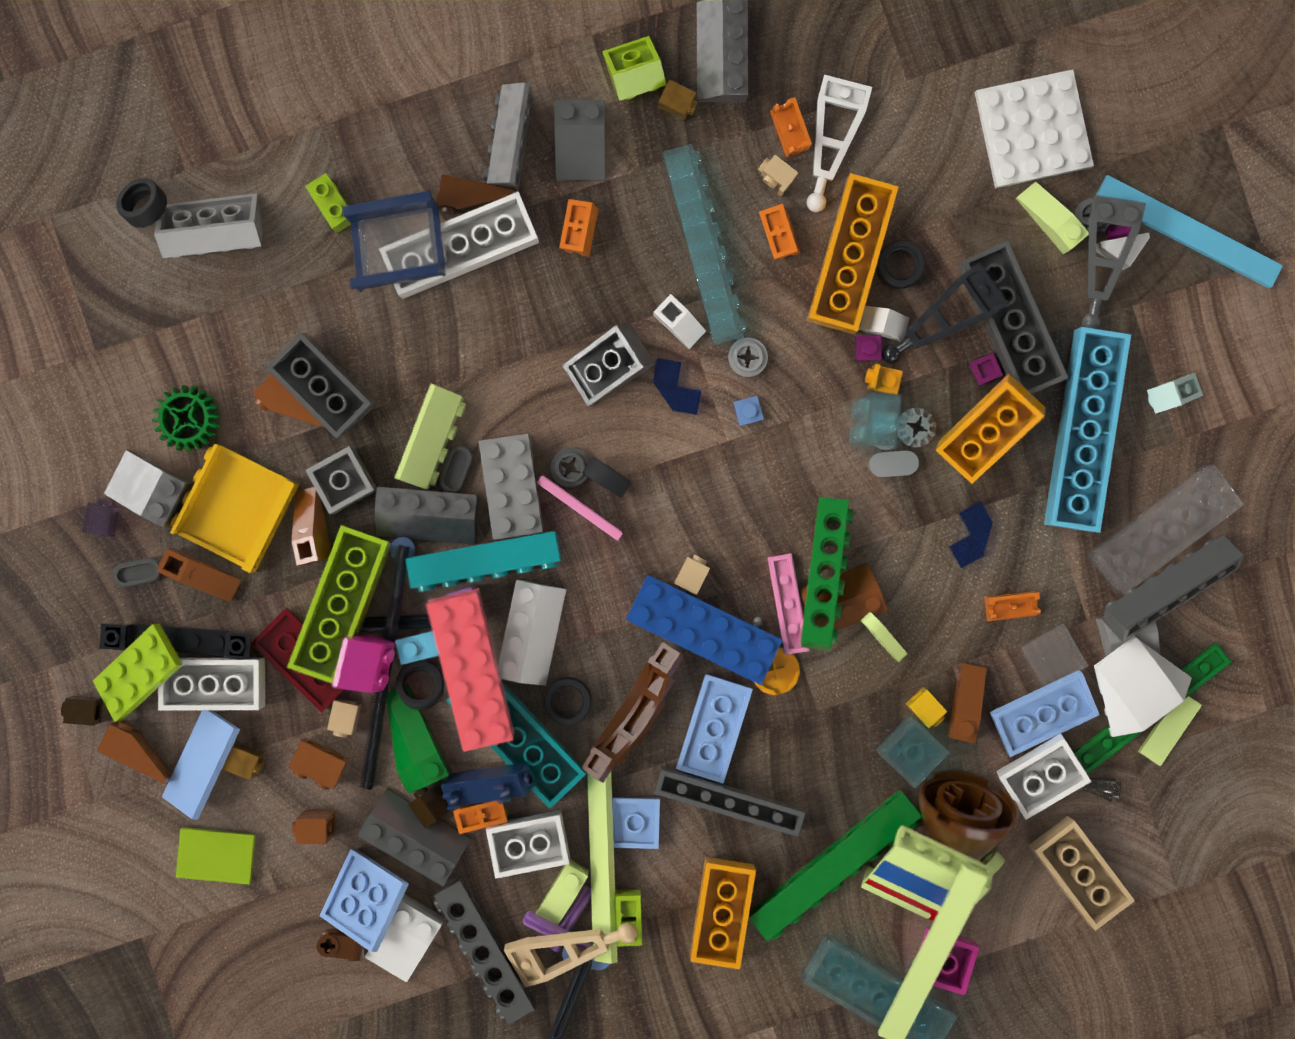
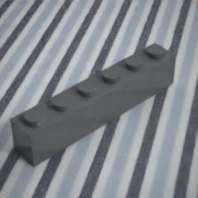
(1172, 587)
(729, 801)

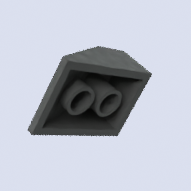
(580, 140)
(608, 363)

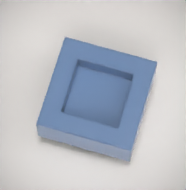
(748, 411)

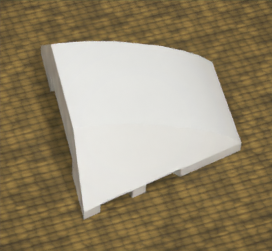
(1138, 687)

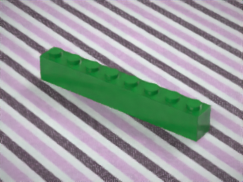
(833, 865)

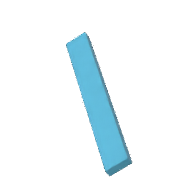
(1197, 235)

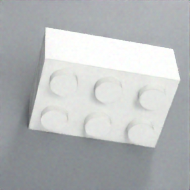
(1043, 776)
(528, 844)

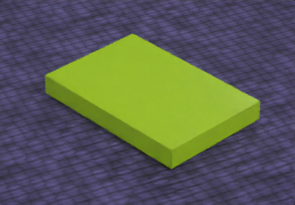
(215, 855)

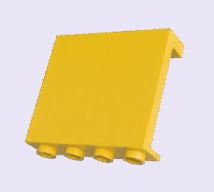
(234, 507)

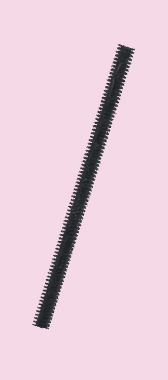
(380, 700)

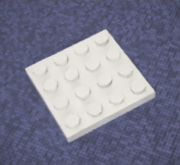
(1034, 129)

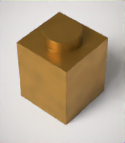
(678, 100)
(244, 761)

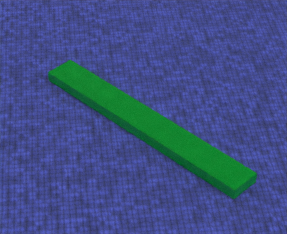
(1103, 745)

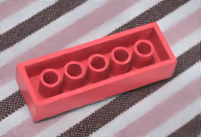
(470, 669)

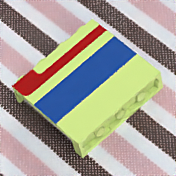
(919, 873)

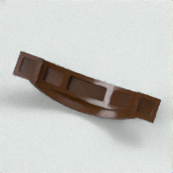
(635, 714)

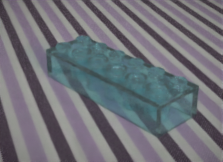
(869, 989)

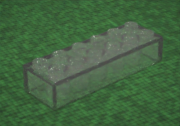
(1165, 529)

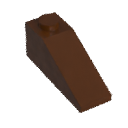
(467, 195)

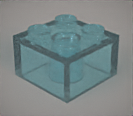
(912, 751)

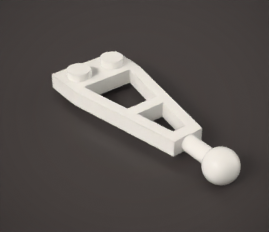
(845, 95)

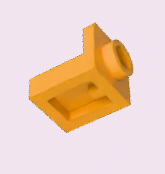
(883, 379)

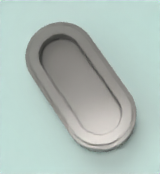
(893, 463)

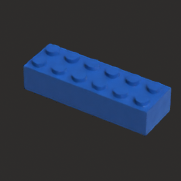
(704, 629)

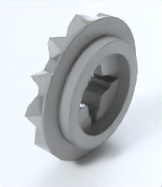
(756, 349)
(905, 432)

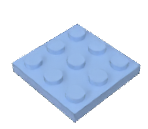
(364, 900)

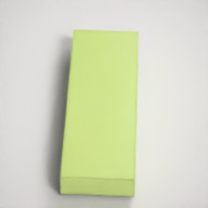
(1168, 731)

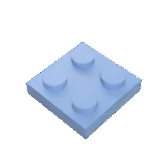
(636, 822)

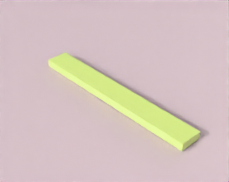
(602, 862)
(933, 953)

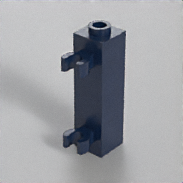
(488, 785)

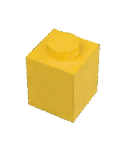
(926, 708)

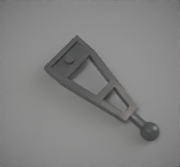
(1115, 212)

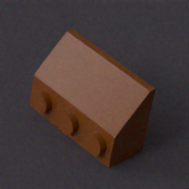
(859, 598)

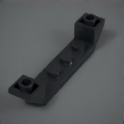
(183, 639)

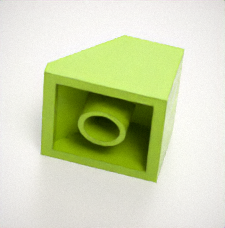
(634, 68)

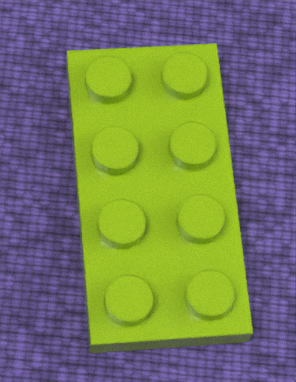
(137, 672)

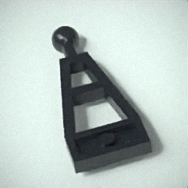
(984, 292)

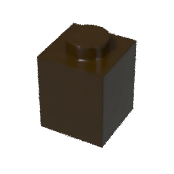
(82, 710)
(429, 805)

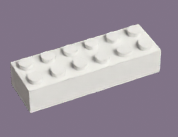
(479, 240)

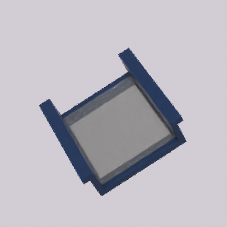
(396, 240)

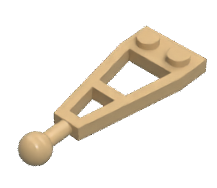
(532, 971)

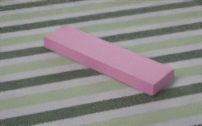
(579, 507)
(787, 602)

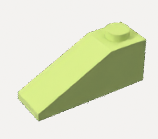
(1052, 217)
(563, 892)

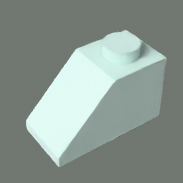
(1174, 393)

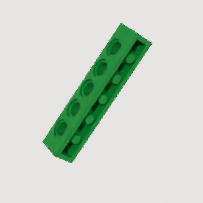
(828, 511)

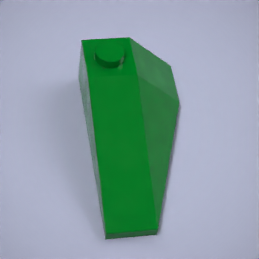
(415, 748)

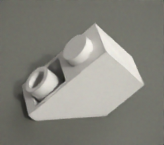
(679, 321)

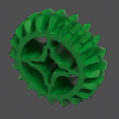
(180, 425)

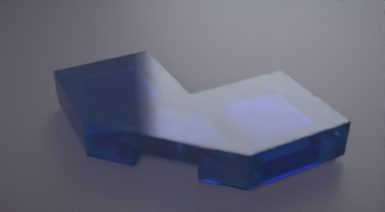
(666, 381)
(979, 527)

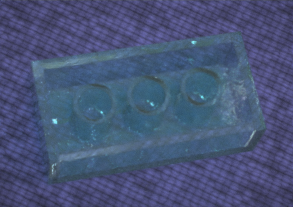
(875, 422)

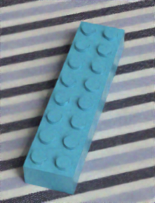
(1087, 429)

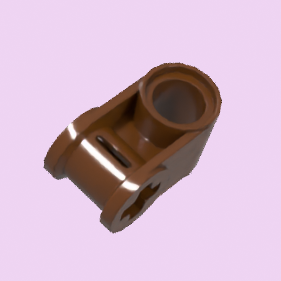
(342, 947)

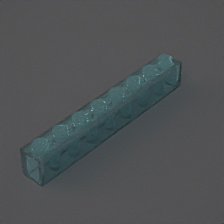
(703, 246)

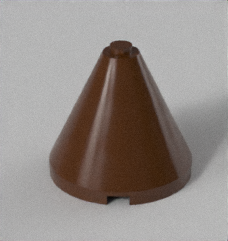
(966, 812)

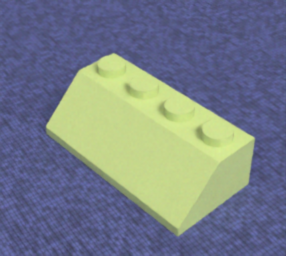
(430, 437)

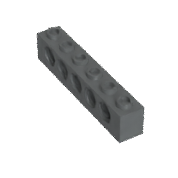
(507, 1008)

